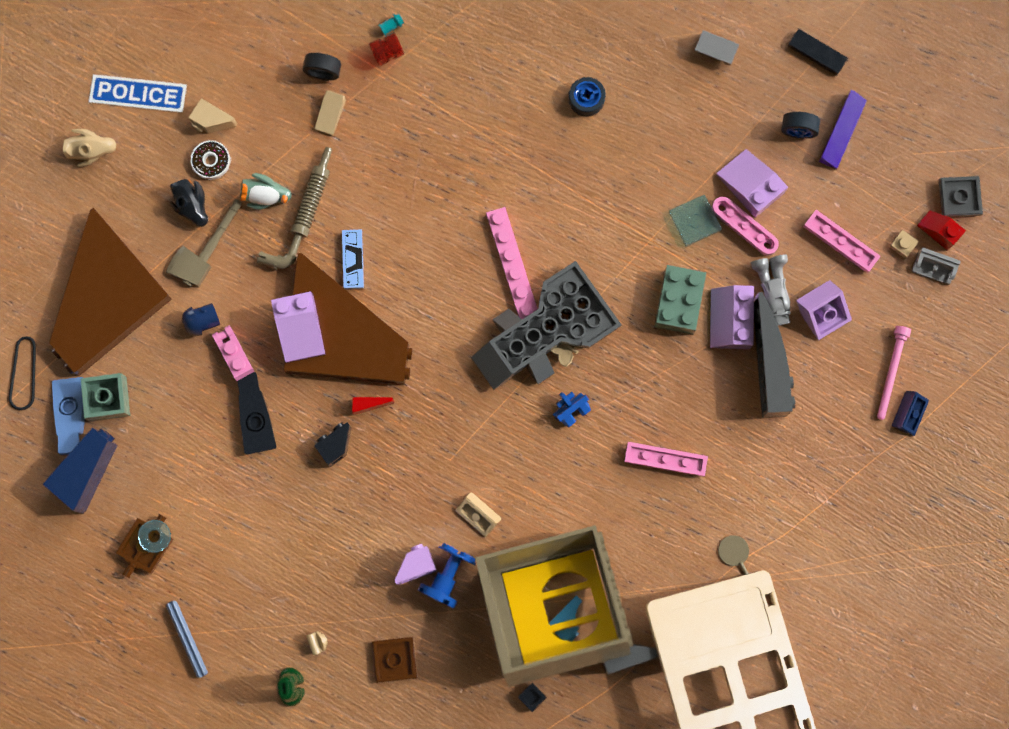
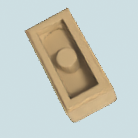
(330, 112)

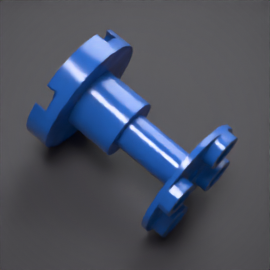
(444, 582)

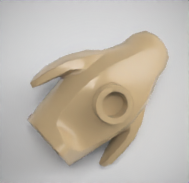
(87, 147)

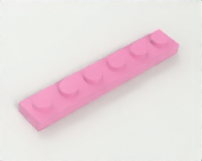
(511, 262)

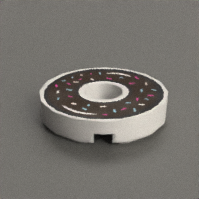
(207, 149)

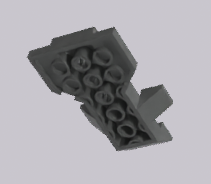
(527, 341)

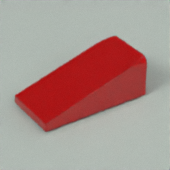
(365, 404)

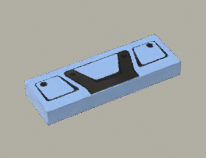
(352, 259)

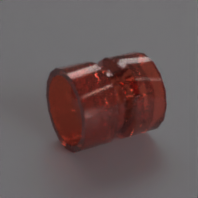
(386, 49)

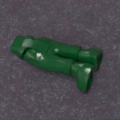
(287, 689)

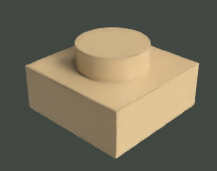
(904, 244)

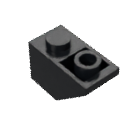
(334, 446)

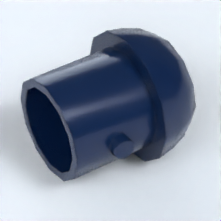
(200, 319)

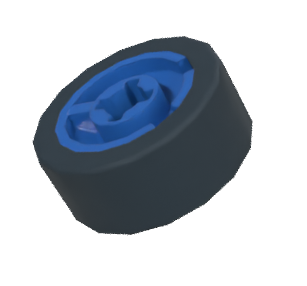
(580, 104)
(800, 125)

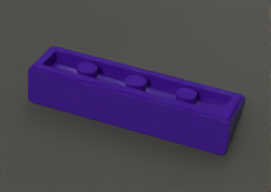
(843, 130)

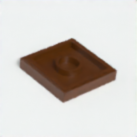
(394, 659)

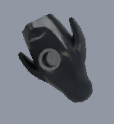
(189, 201)

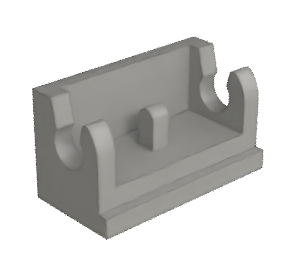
(717, 47)
(935, 266)

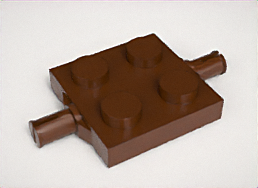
(135, 554)

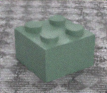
(105, 397)

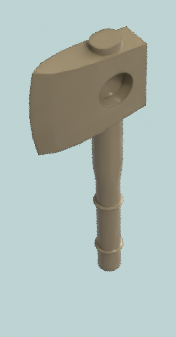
(193, 268)

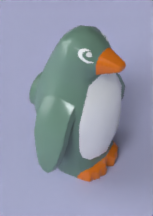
(263, 192)

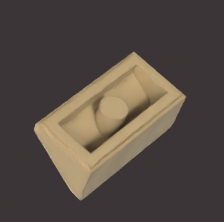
(478, 514)

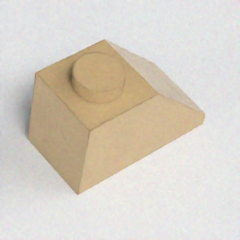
(210, 118)

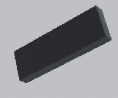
(817, 51)

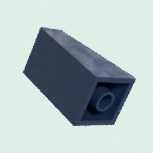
(82, 470)

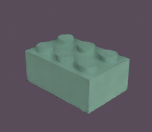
(680, 299)

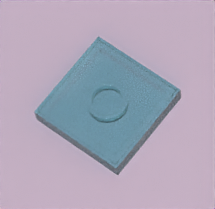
(695, 220)

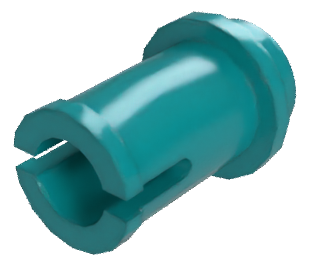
(391, 24)

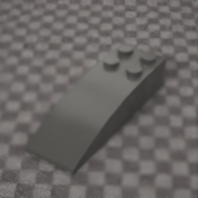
(772, 362)

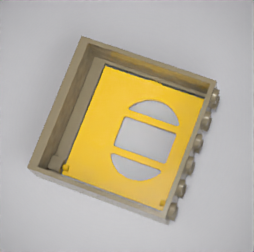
(540, 648)

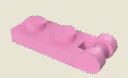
(233, 353)

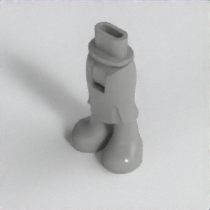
(774, 289)

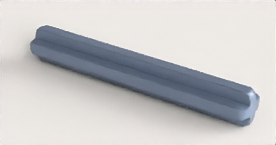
(186, 639)

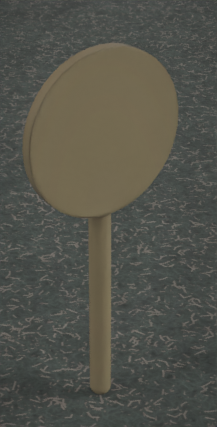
(734, 551)

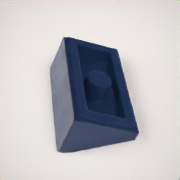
(910, 412)

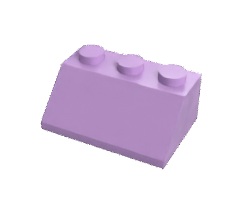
(732, 317)

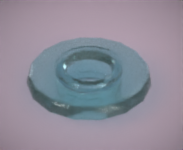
(149, 526)

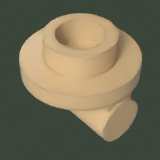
(317, 642)

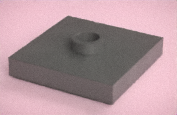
(960, 196)

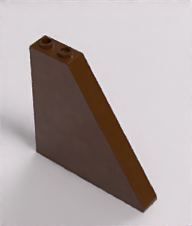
(103, 298)
(353, 337)

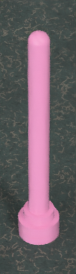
(901, 334)

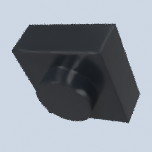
(532, 697)

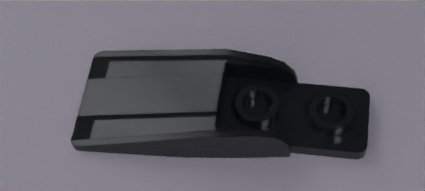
(254, 417)

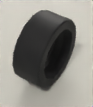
(322, 66)

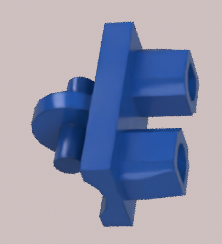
(570, 405)

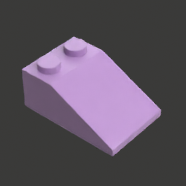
(752, 182)
(298, 326)

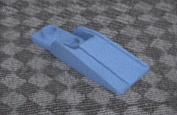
(68, 413)

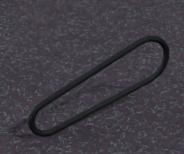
(33, 373)

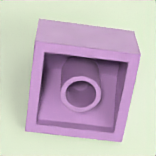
(824, 309)
(416, 565)

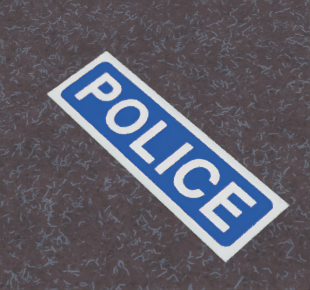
(137, 93)

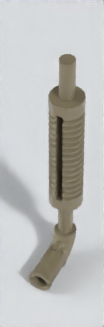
(304, 215)

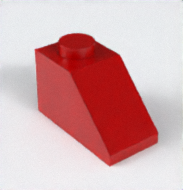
(941, 229)

